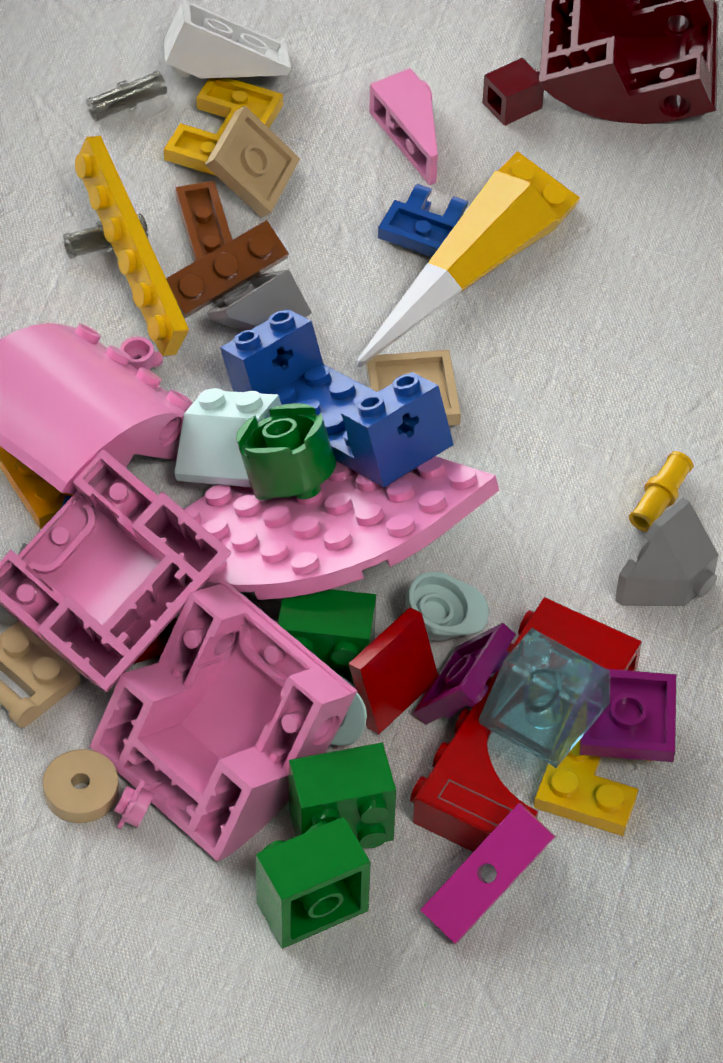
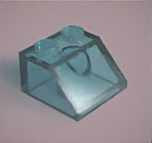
(545, 697)

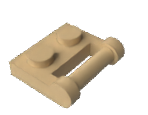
(34, 670)

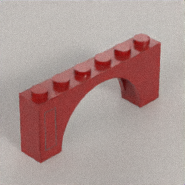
(463, 792)

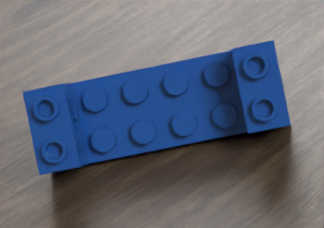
(368, 430)

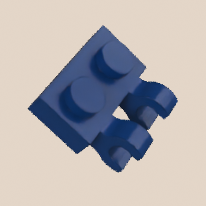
(417, 228)

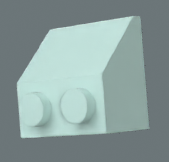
(209, 432)

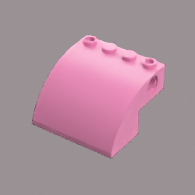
(74, 397)
(108, 571)
(222, 719)

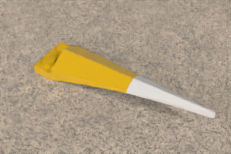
(505, 217)

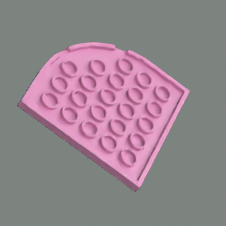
(327, 540)

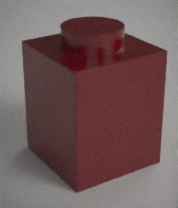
(513, 91)

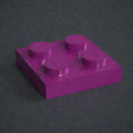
(465, 674)
(637, 720)

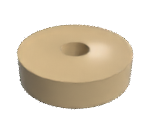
(86, 803)

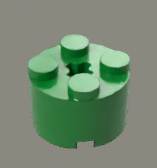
(286, 452)

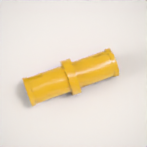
(661, 490)

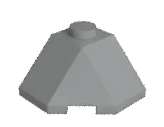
(258, 300)
(672, 564)

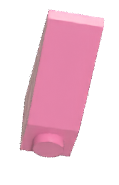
(406, 114)

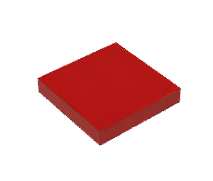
(394, 670)

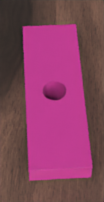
(466, 894)

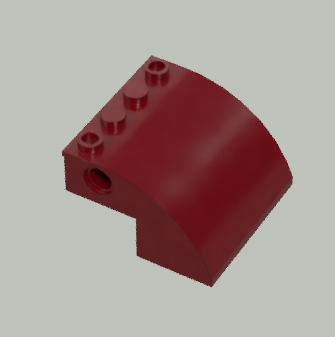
(632, 58)

